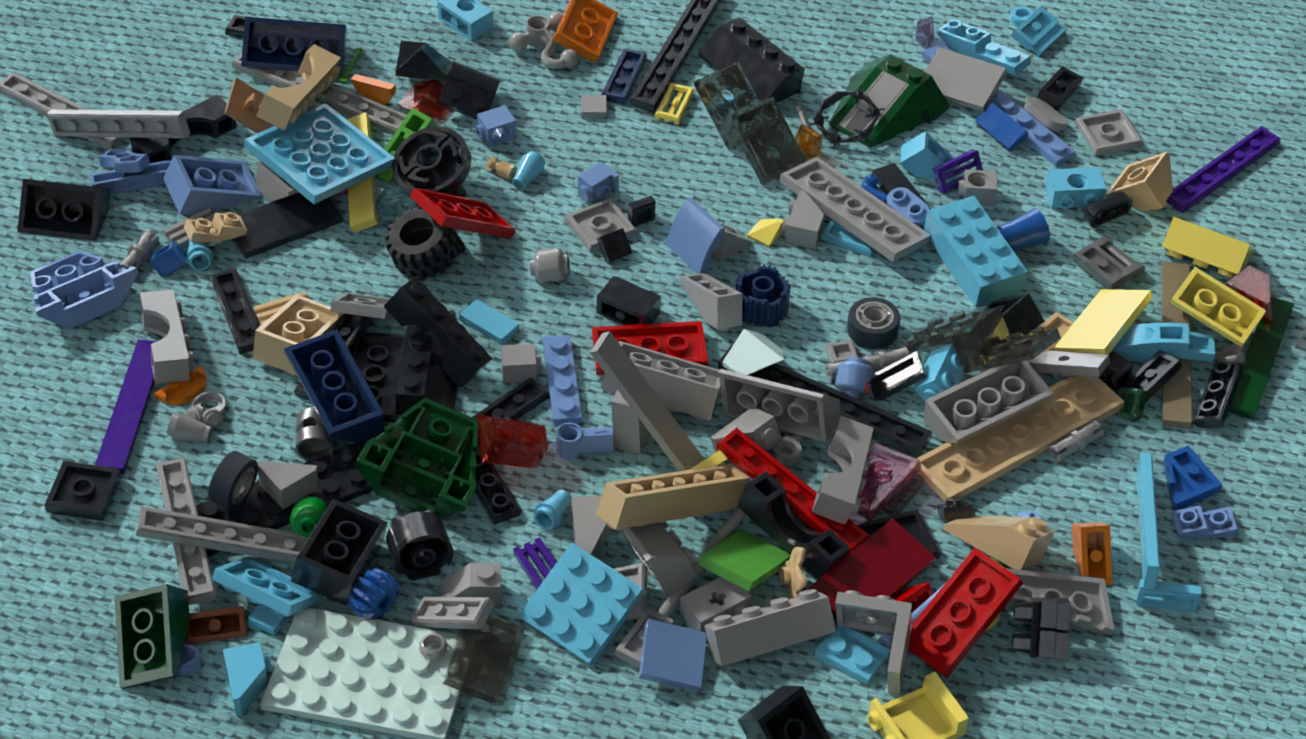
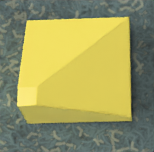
(766, 231)

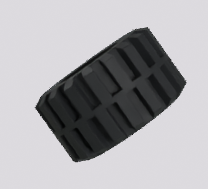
(424, 259)

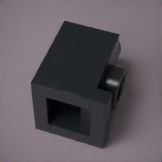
(1116, 372)

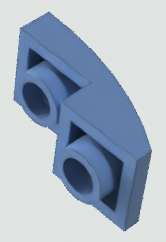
(1195, 524)

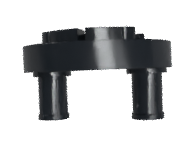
(443, 175)

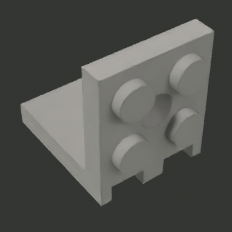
(879, 616)

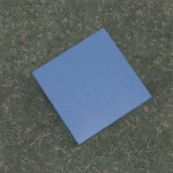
(673, 655)

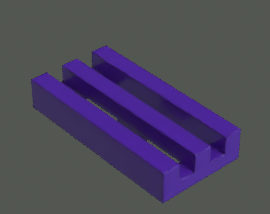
(941, 177)
(530, 550)

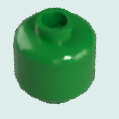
(306, 515)

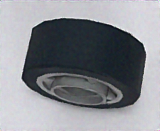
(873, 322)
(233, 480)

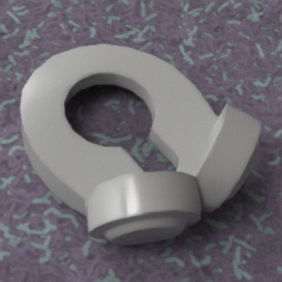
(212, 416)

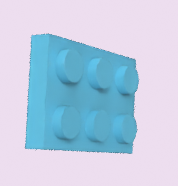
(265, 586)

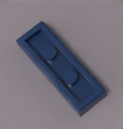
(624, 76)

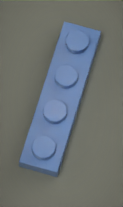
(562, 380)

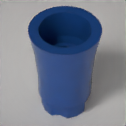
(1026, 230)

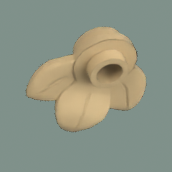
(792, 573)

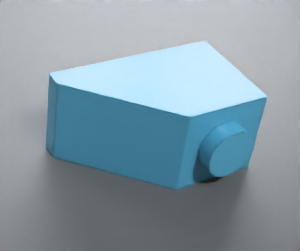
(922, 155)
(246, 674)

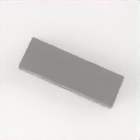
(452, 612)

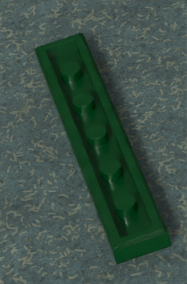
(1260, 360)

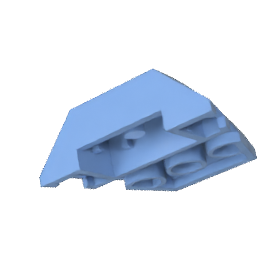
(79, 288)

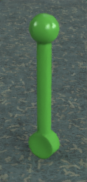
(358, 51)

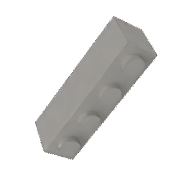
(769, 627)

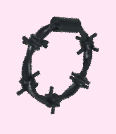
(862, 134)

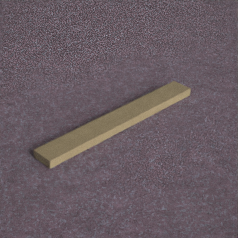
(1177, 391)

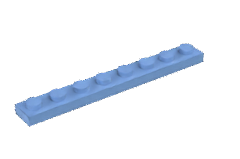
(1039, 136)

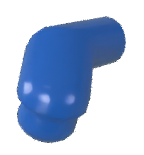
(870, 185)

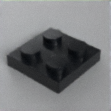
(83, 490)

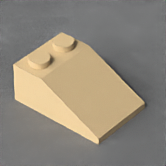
(292, 324)
(1011, 540)

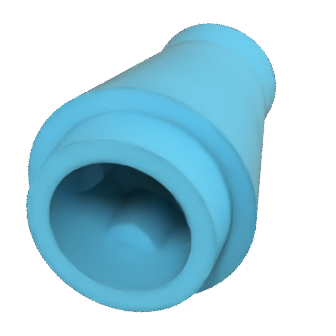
(529, 168)
(199, 256)
(551, 511)

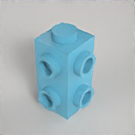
(942, 372)

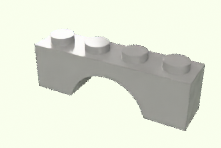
(169, 355)
(839, 491)

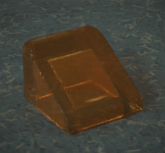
(809, 142)

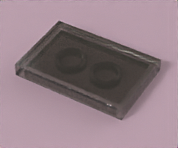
(485, 659)

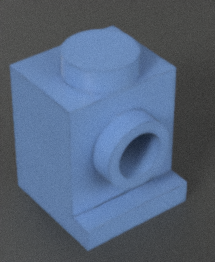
(597, 183)

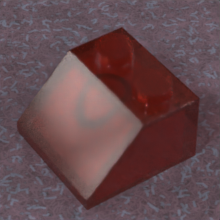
(511, 441)

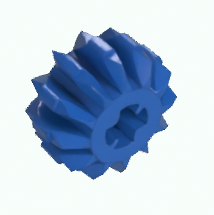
(373, 594)

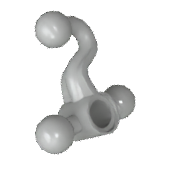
(538, 35)

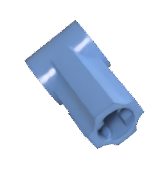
(573, 440)

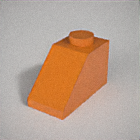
(1093, 550)

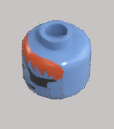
(854, 377)

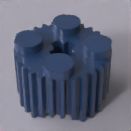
(763, 296)

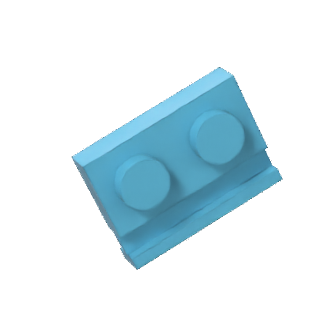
(1038, 31)
(853, 653)

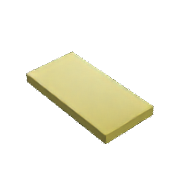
(1104, 321)

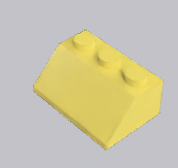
(1207, 247)
(1218, 306)

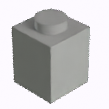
(520, 363)

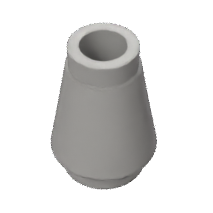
(186, 428)

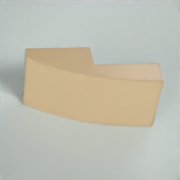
(222, 228)

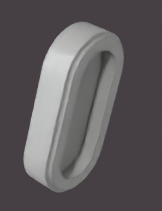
(1045, 114)

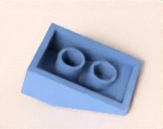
(208, 183)

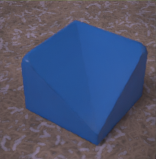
(168, 259)

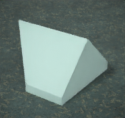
(751, 353)

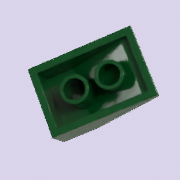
(150, 633)

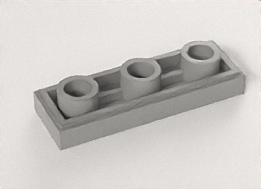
(1070, 363)

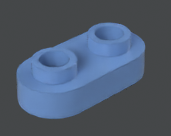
(908, 205)

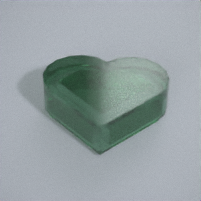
(1134, 403)

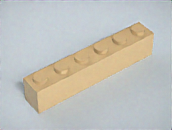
(671, 496)

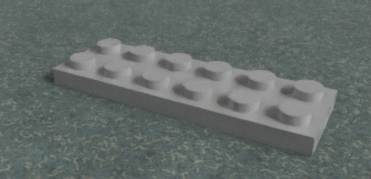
(856, 209)

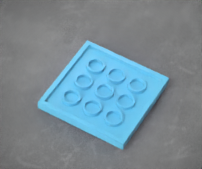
(320, 153)

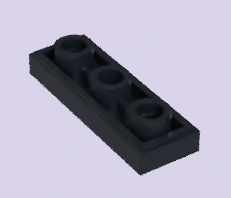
(1218, 394)
(494, 493)

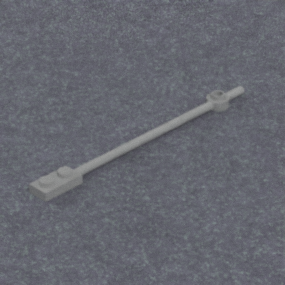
(631, 646)

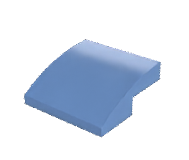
(695, 236)

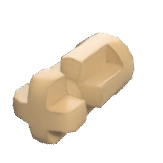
(503, 169)

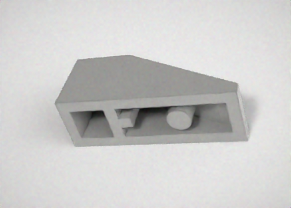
(714, 300)
(588, 529)

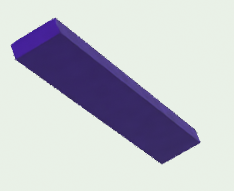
(1222, 169)
(128, 410)

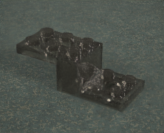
(750, 123)
(982, 339)

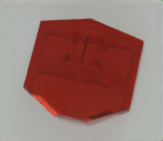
(424, 98)

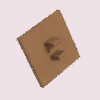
(244, 106)

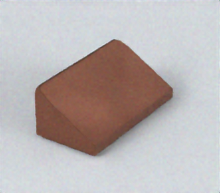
(216, 625)

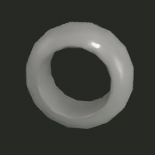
(433, 654)

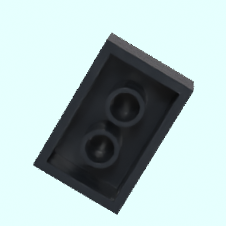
(339, 551)

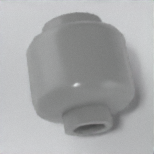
(550, 266)

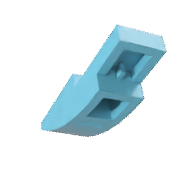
(978, 45)
(1147, 339)

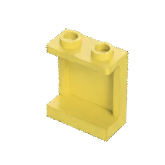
(920, 714)

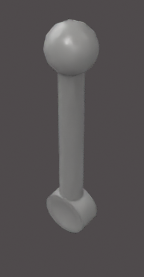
(799, 109)

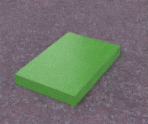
(744, 560)

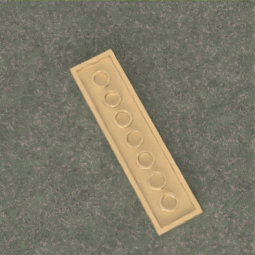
(966, 466)

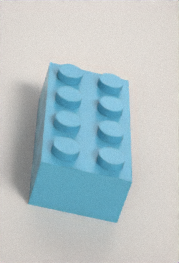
(975, 251)

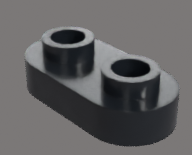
(1108, 209)

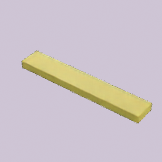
(362, 195)

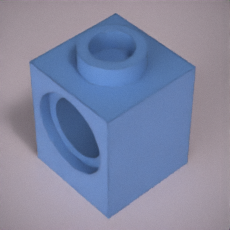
(496, 126)

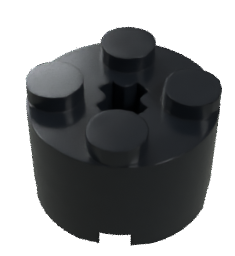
(419, 544)

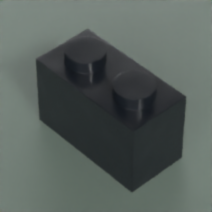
(628, 303)

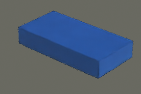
(1002, 127)

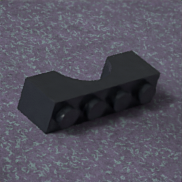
(202, 119)
(462, 353)
(768, 506)

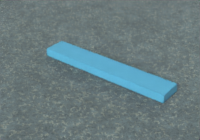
(1147, 521)

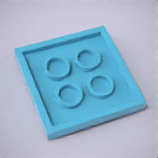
(581, 604)

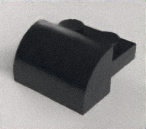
(468, 90)

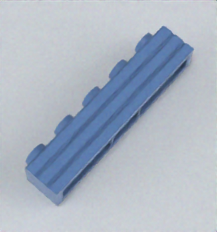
(123, 182)

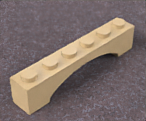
(286, 104)

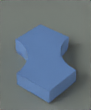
(124, 160)

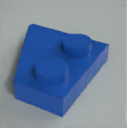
(1188, 478)

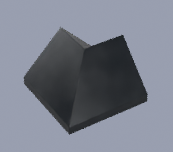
(421, 61)

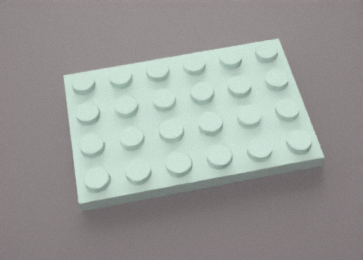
(362, 675)

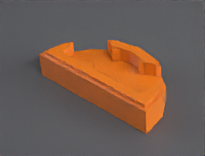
(374, 89)
(183, 391)

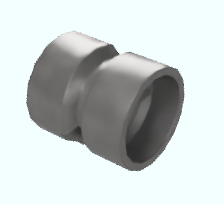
(311, 437)

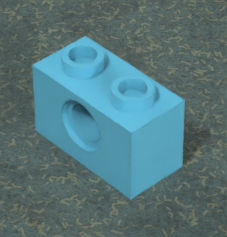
(466, 17)
(1074, 187)

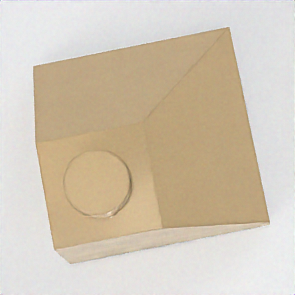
(1146, 182)

